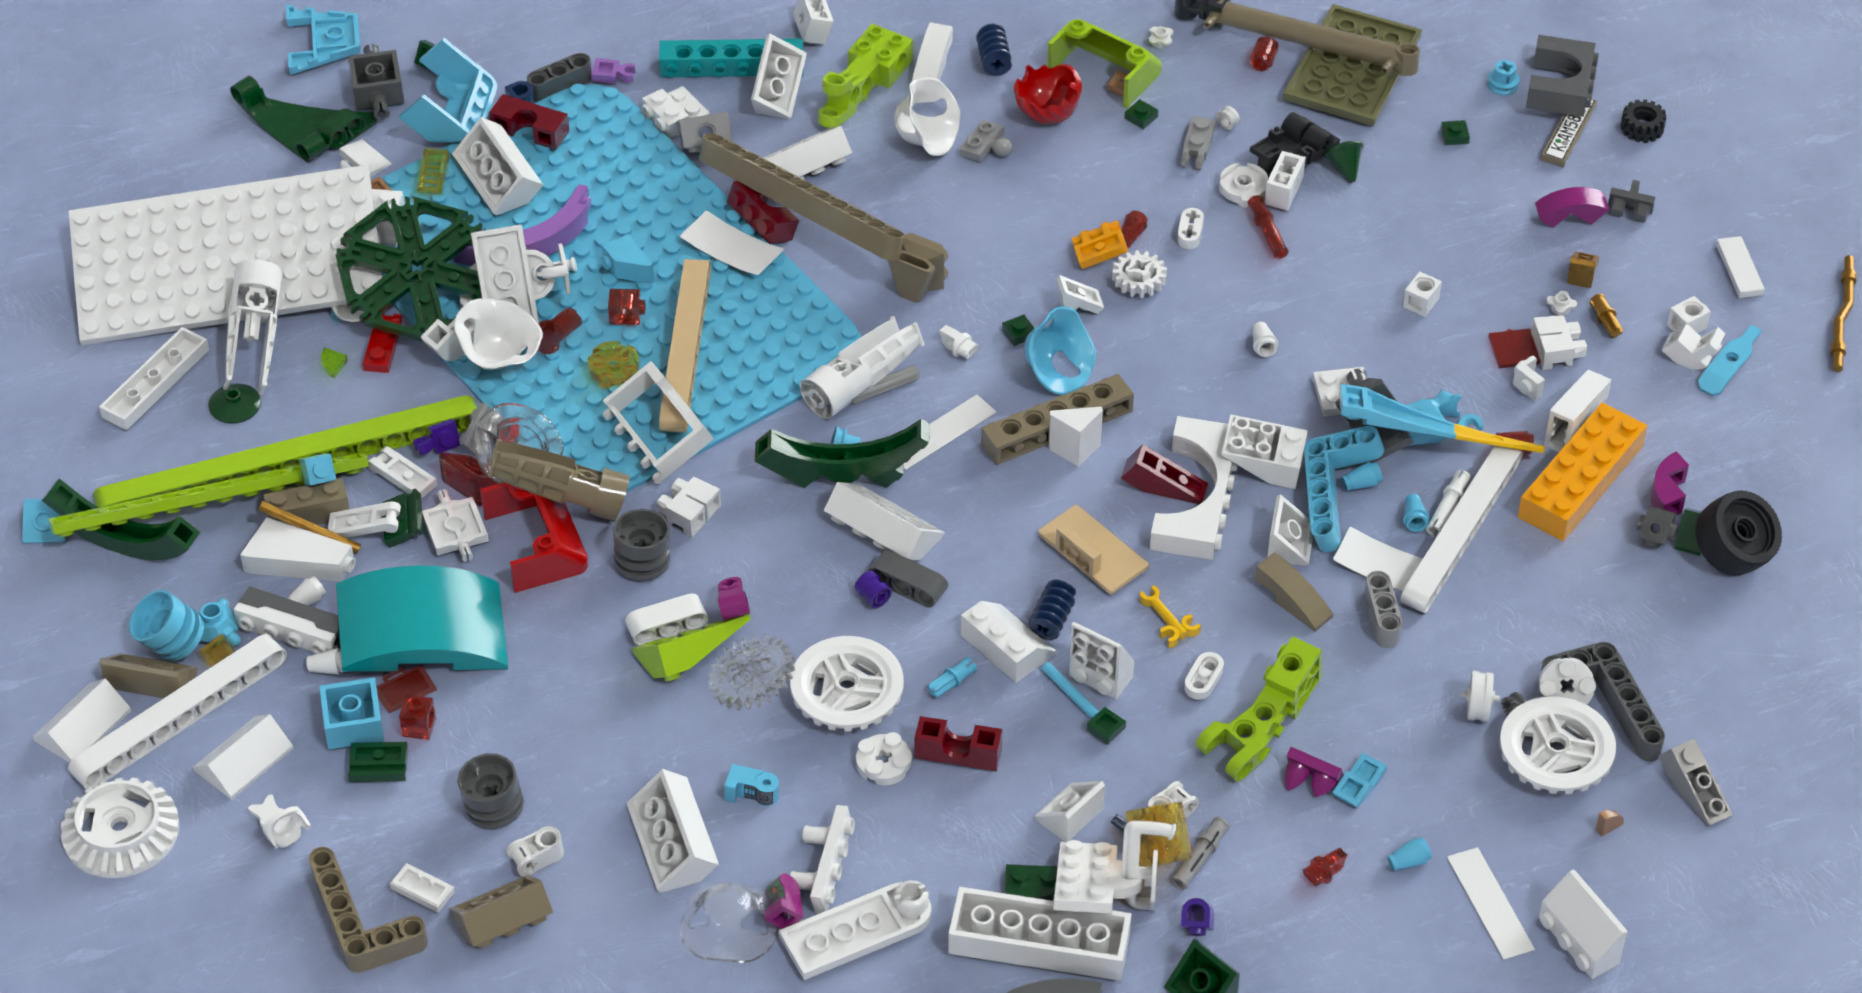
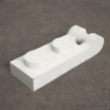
(401, 472)
(365, 520)

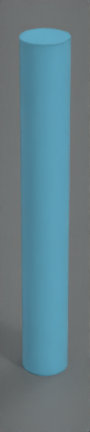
(1069, 689)

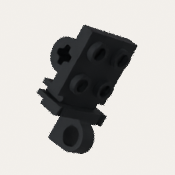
(1296, 137)

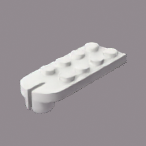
(857, 927)

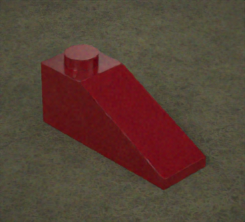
(1162, 477)

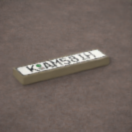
(1566, 136)

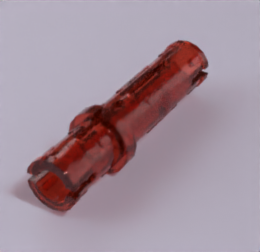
(1264, 219)

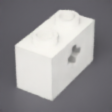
(813, 20)
(1284, 180)

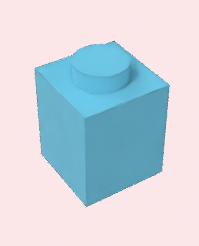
(317, 469)

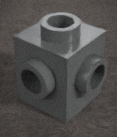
(1664, 519)

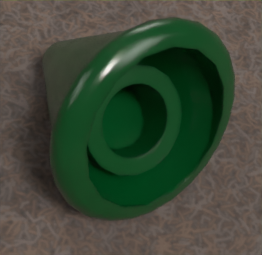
(1346, 158)

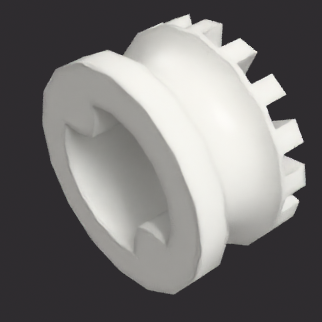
(1227, 123)

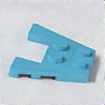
(333, 36)

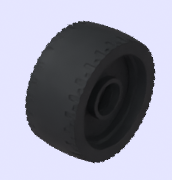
(1738, 533)

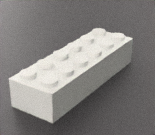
(1037, 936)

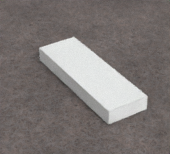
(1740, 267)

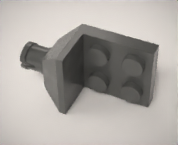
(1392, 439)

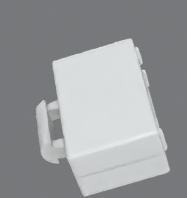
(362, 153)

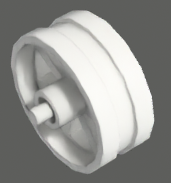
(1480, 696)

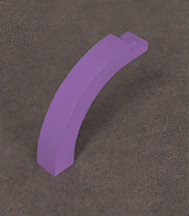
(560, 228)

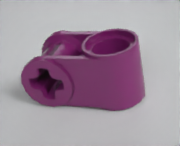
(732, 598)

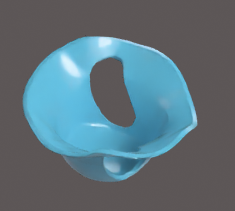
(1066, 335)

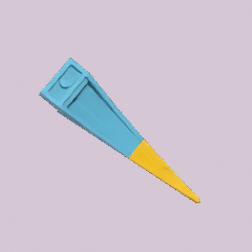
(1387, 413)

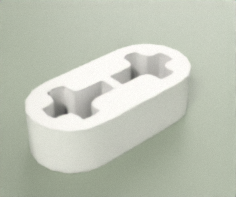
(1189, 228)

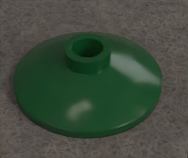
(235, 404)

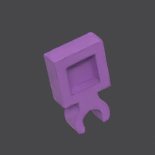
(610, 70)

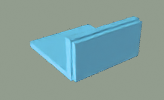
(36, 523)

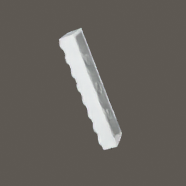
(154, 378)

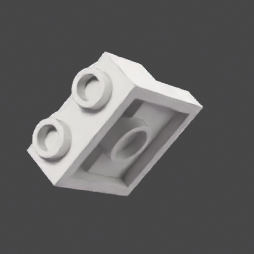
(667, 108)

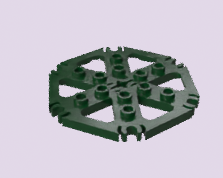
(398, 264)

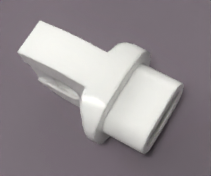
(958, 342)

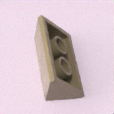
(145, 674)

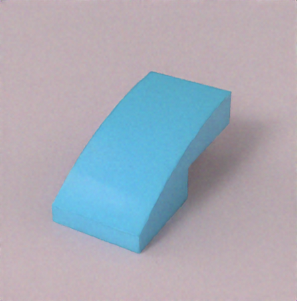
(1360, 781)

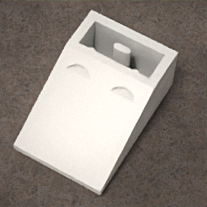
(1265, 449)
(1099, 662)

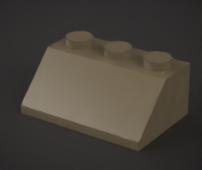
(310, 501)
(502, 911)

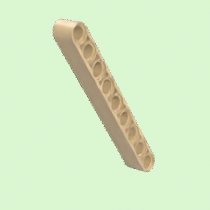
(685, 341)

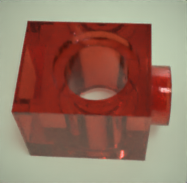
(625, 307)
(417, 717)

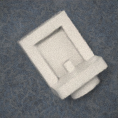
(1527, 379)

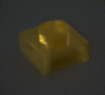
(217, 650)

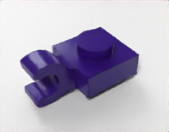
(441, 438)

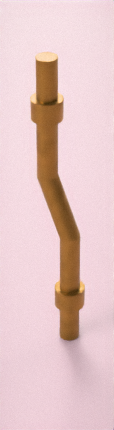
(1838, 346)

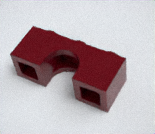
(548, 124)
(771, 222)
(937, 743)

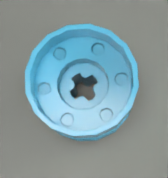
(166, 625)

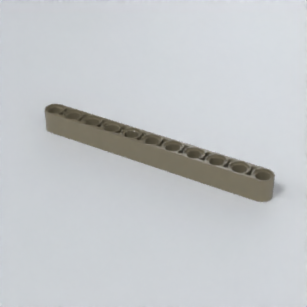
(802, 197)

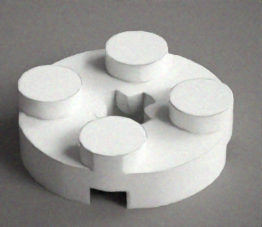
(1238, 193)
(1567, 669)
(883, 745)

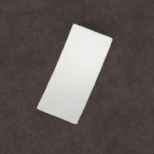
(730, 244)
(1369, 555)

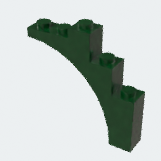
(845, 463)

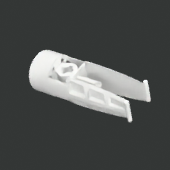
(259, 284)
(859, 367)

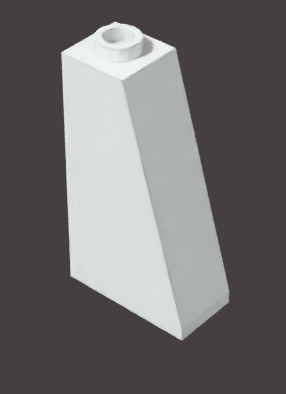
(1575, 408)
(296, 553)

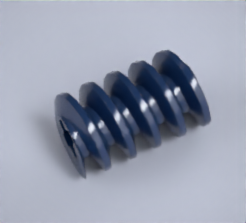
(994, 49)
(1052, 609)

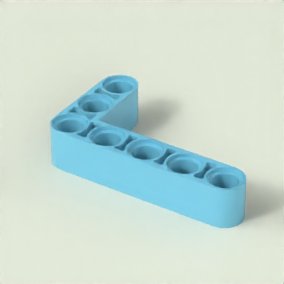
(1321, 459)

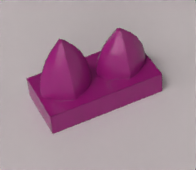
(1301, 764)

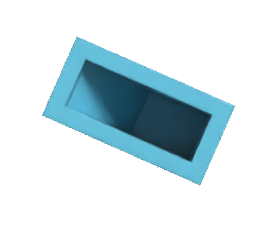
(627, 260)

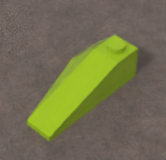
(677, 654)

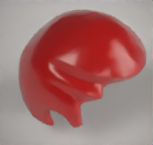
(1048, 93)

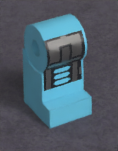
(752, 785)

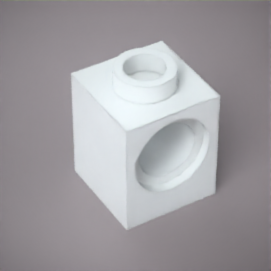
(1422, 294)
(1691, 313)

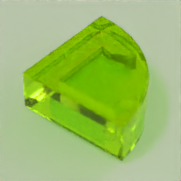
(333, 361)

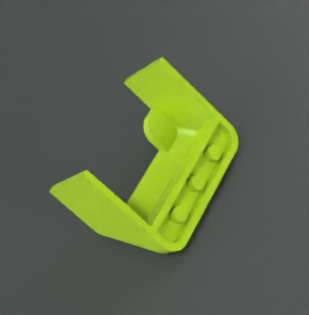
(1143, 64)

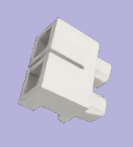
(1555, 342)
(692, 505)

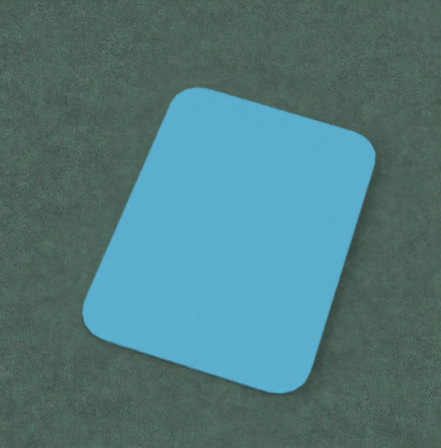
(756, 329)

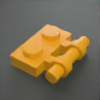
(1099, 244)

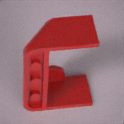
(556, 553)

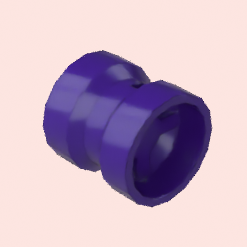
(871, 587)

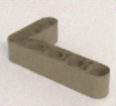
(367, 943)

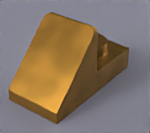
(1582, 269)

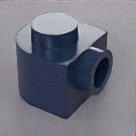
(520, 90)

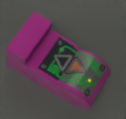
(783, 900)

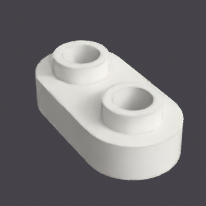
(1203, 678)

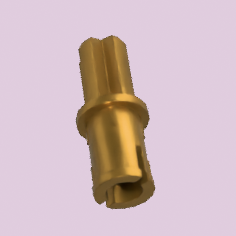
(1606, 315)

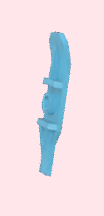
(1721, 369)

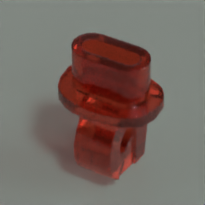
(1324, 867)

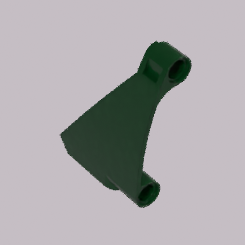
(298, 127)

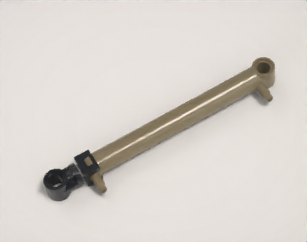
(1216, 13)

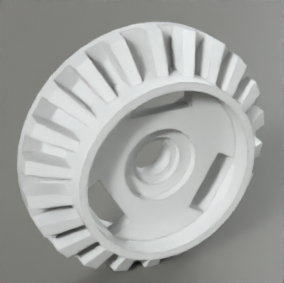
(841, 660)
(1552, 721)
(125, 852)

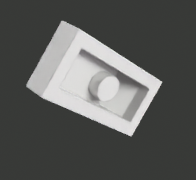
(1075, 295)

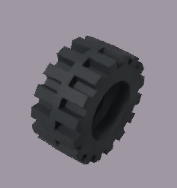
(1643, 130)

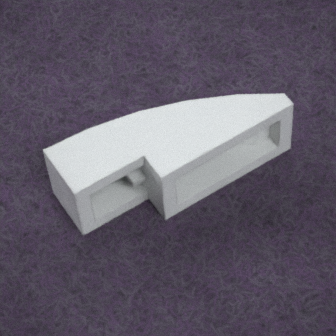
(933, 51)

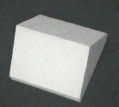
(1075, 433)
(1290, 533)
(1072, 809)

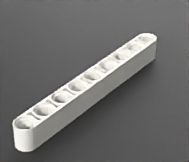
(1460, 528)
(177, 711)

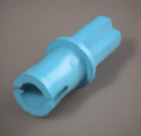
(952, 677)

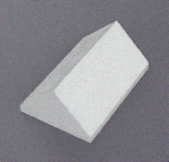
(778, 78)
(83, 720)
(244, 756)

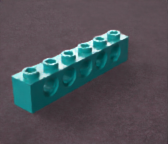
(713, 57)

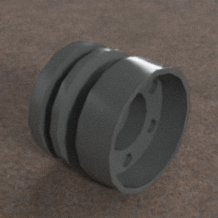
(641, 544)
(490, 791)

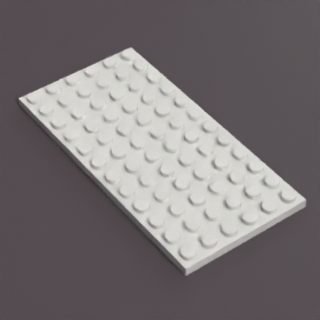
(175, 256)

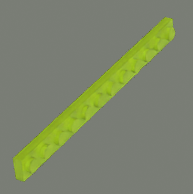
(195, 496)

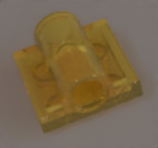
(1168, 850)

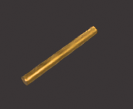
(305, 524)

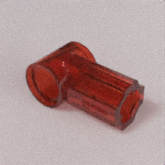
(557, 329)

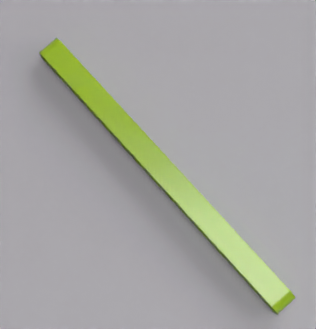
(367, 436)

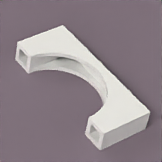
(1197, 530)

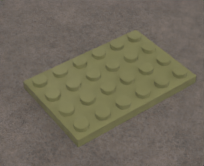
(1347, 84)

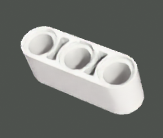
(666, 619)

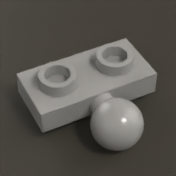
(983, 139)

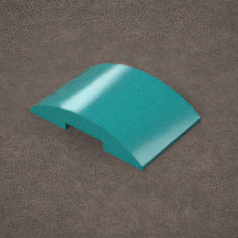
(420, 618)

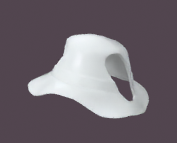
(931, 132)
(499, 333)

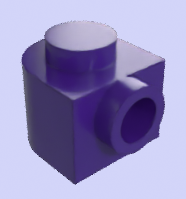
(1197, 917)

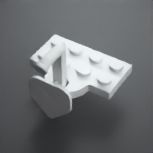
(510, 270)
(1093, 876)

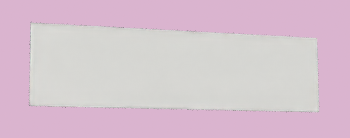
(953, 425)
(1491, 903)

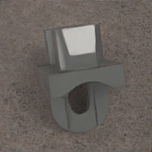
(1640, 203)

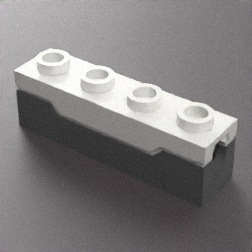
(287, 621)

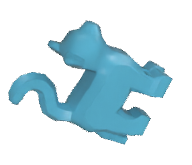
(1442, 405)

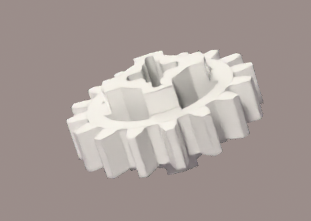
(1137, 274)

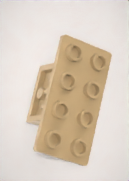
(1093, 549)

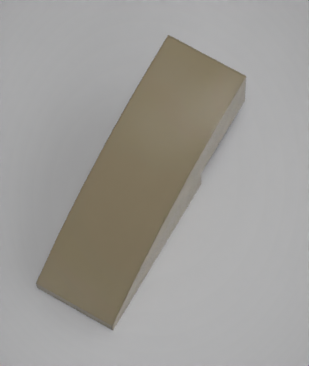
(1293, 591)

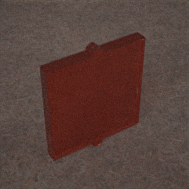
(1513, 346)

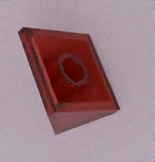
(464, 475)

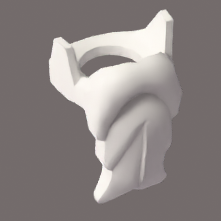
(277, 825)

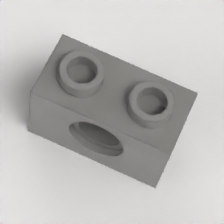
(690, 128)

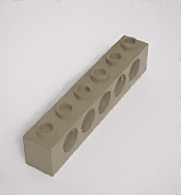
(1030, 428)

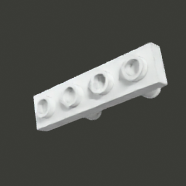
(830, 869)

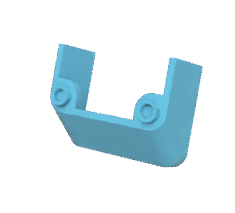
(468, 92)

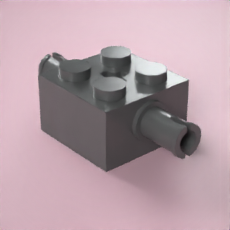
(376, 80)

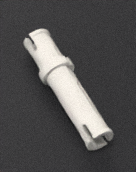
(1450, 499)

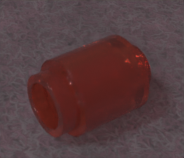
(1264, 53)

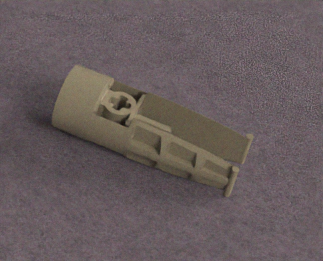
(559, 478)

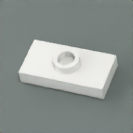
(422, 887)

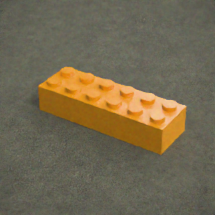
(1582, 471)

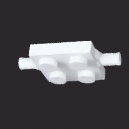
(455, 525)

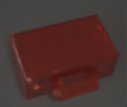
(410, 682)

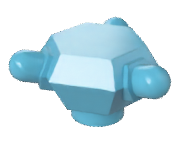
(219, 619)

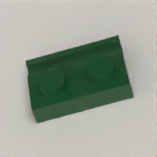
(409, 519)
(378, 761)

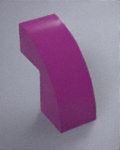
(1581, 201)
(1665, 487)

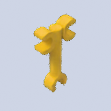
(1175, 628)

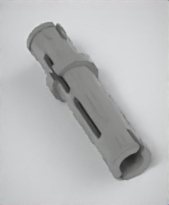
(1206, 844)

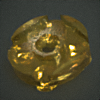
(613, 375)

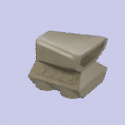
(919, 267)

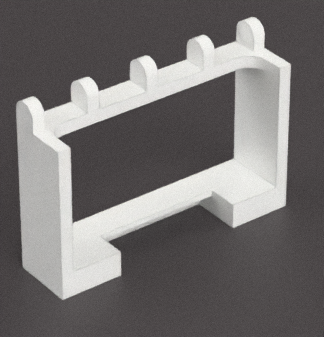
(682, 450)

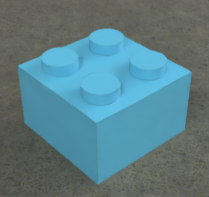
(351, 713)

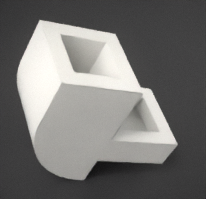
(444, 339)
(1690, 349)

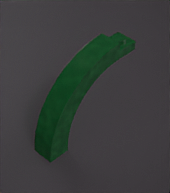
(131, 538)

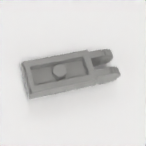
(1198, 141)

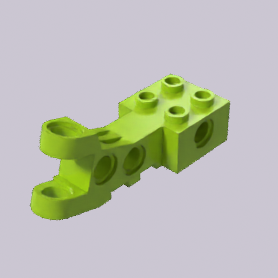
(873, 60)
(1284, 694)

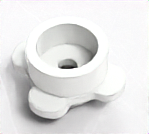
(1160, 37)
(1561, 303)

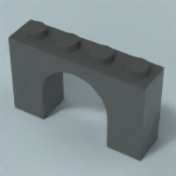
(1569, 94)

